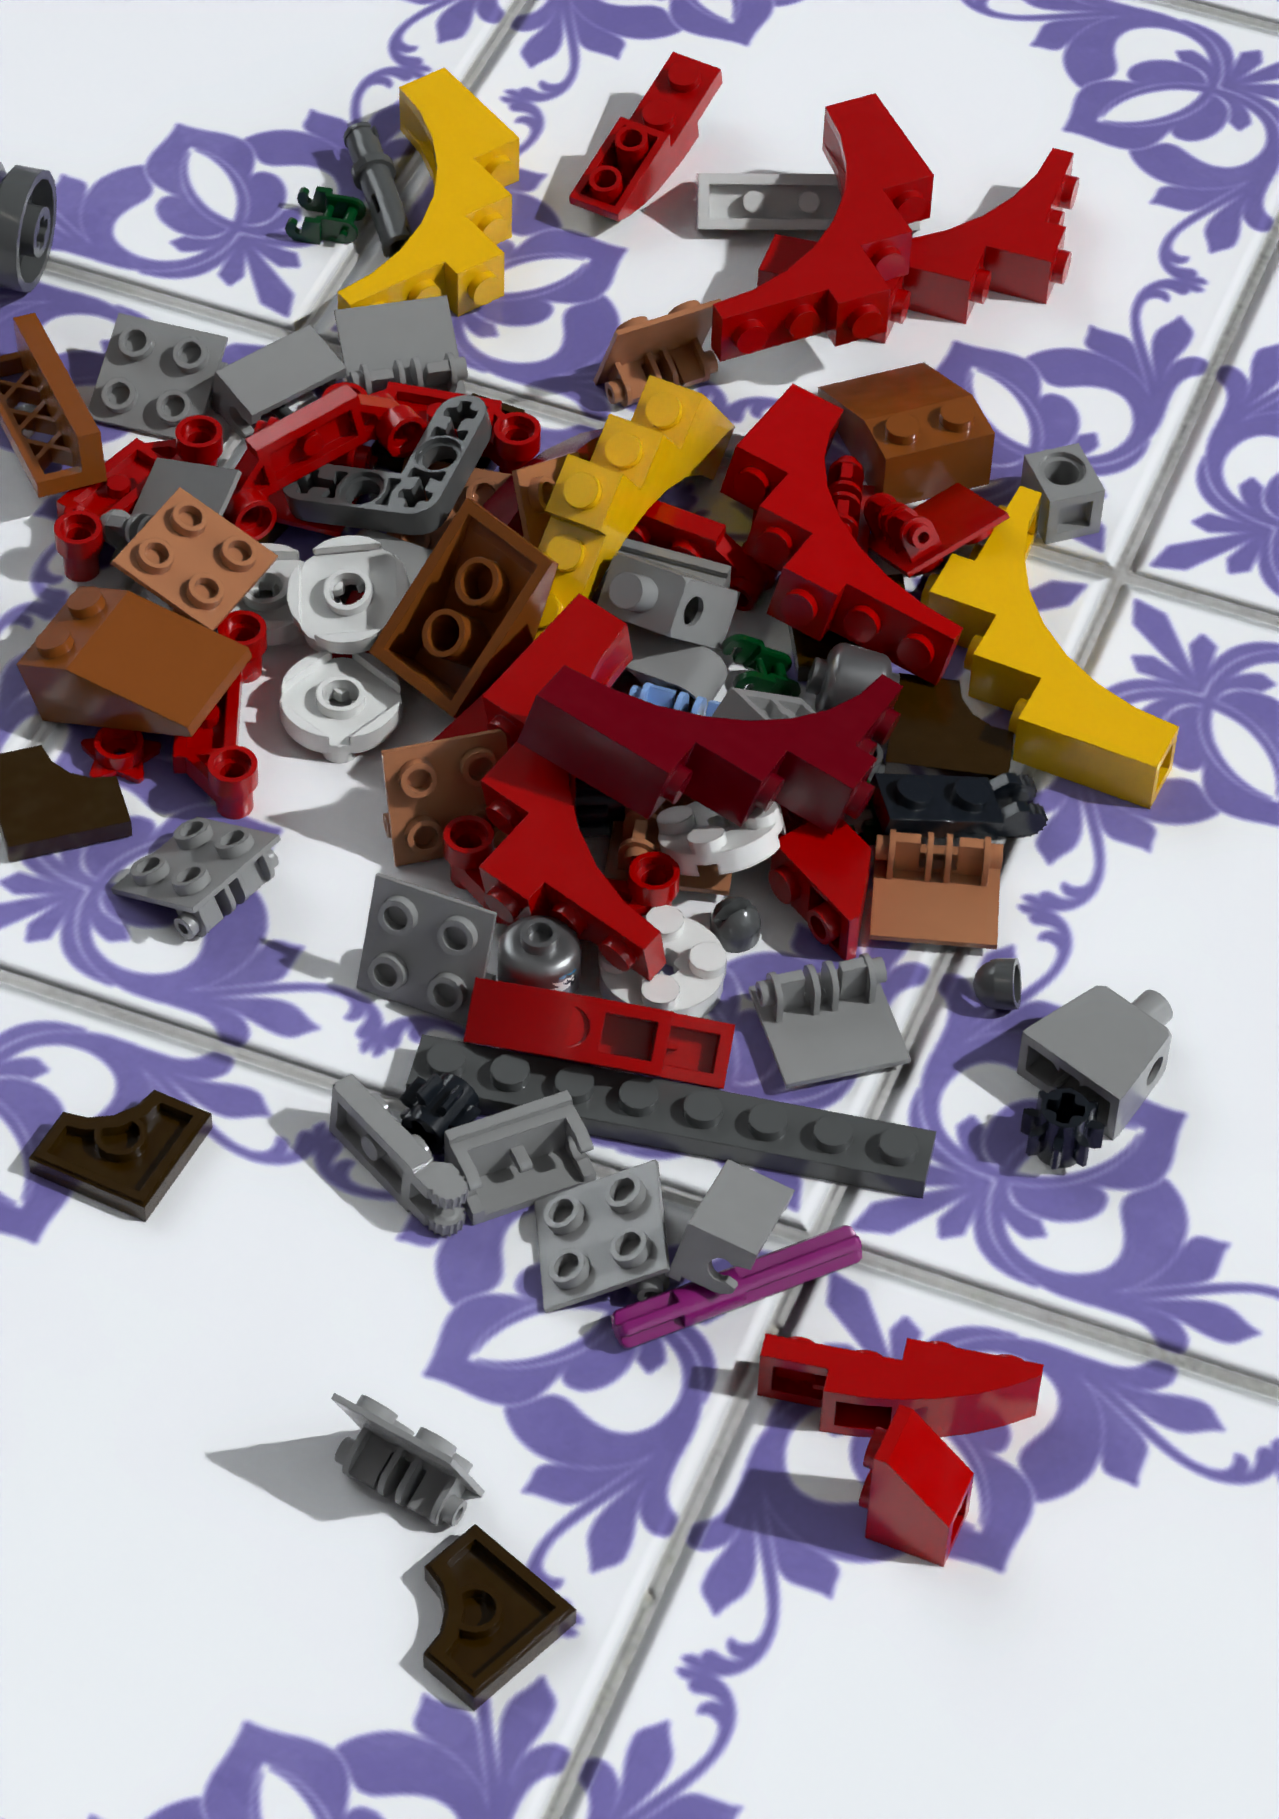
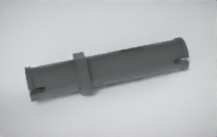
(375, 175)

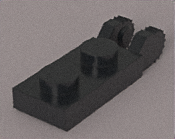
(957, 805)

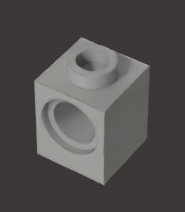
(1069, 490)

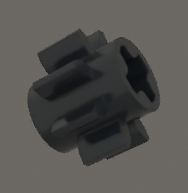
(596, 810)
(438, 1106)
(1062, 1128)

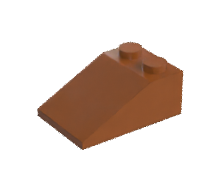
(913, 431)
(467, 610)
(128, 665)

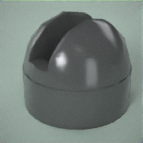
(740, 925)
(999, 984)

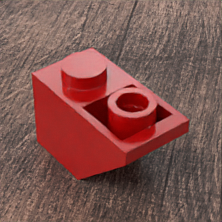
(824, 882)
(914, 1489)

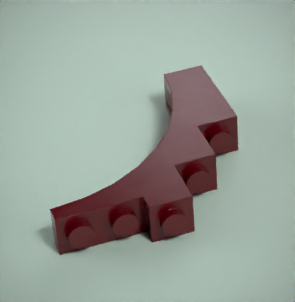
(729, 765)

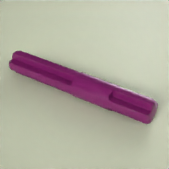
(768, 1276)

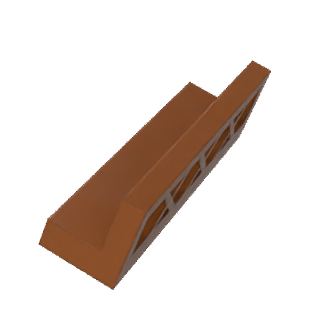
(58, 413)

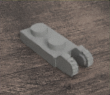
(397, 1158)

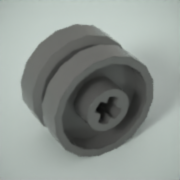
(26, 225)

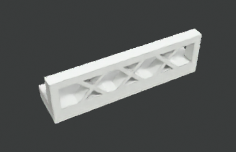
(768, 201)

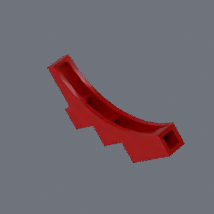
(1004, 251)
(843, 277)
(823, 570)
(544, 858)

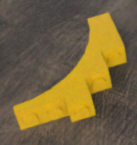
(471, 210)
(632, 466)
(1058, 711)

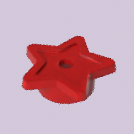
(128, 765)

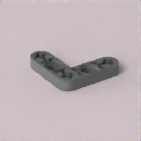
(401, 506)

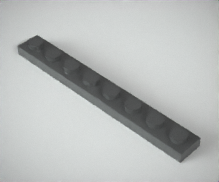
(694, 1117)

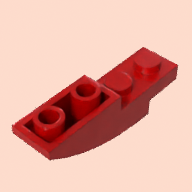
(651, 143)
(599, 1032)
(861, 1389)

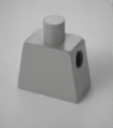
(657, 597)
(1102, 1050)

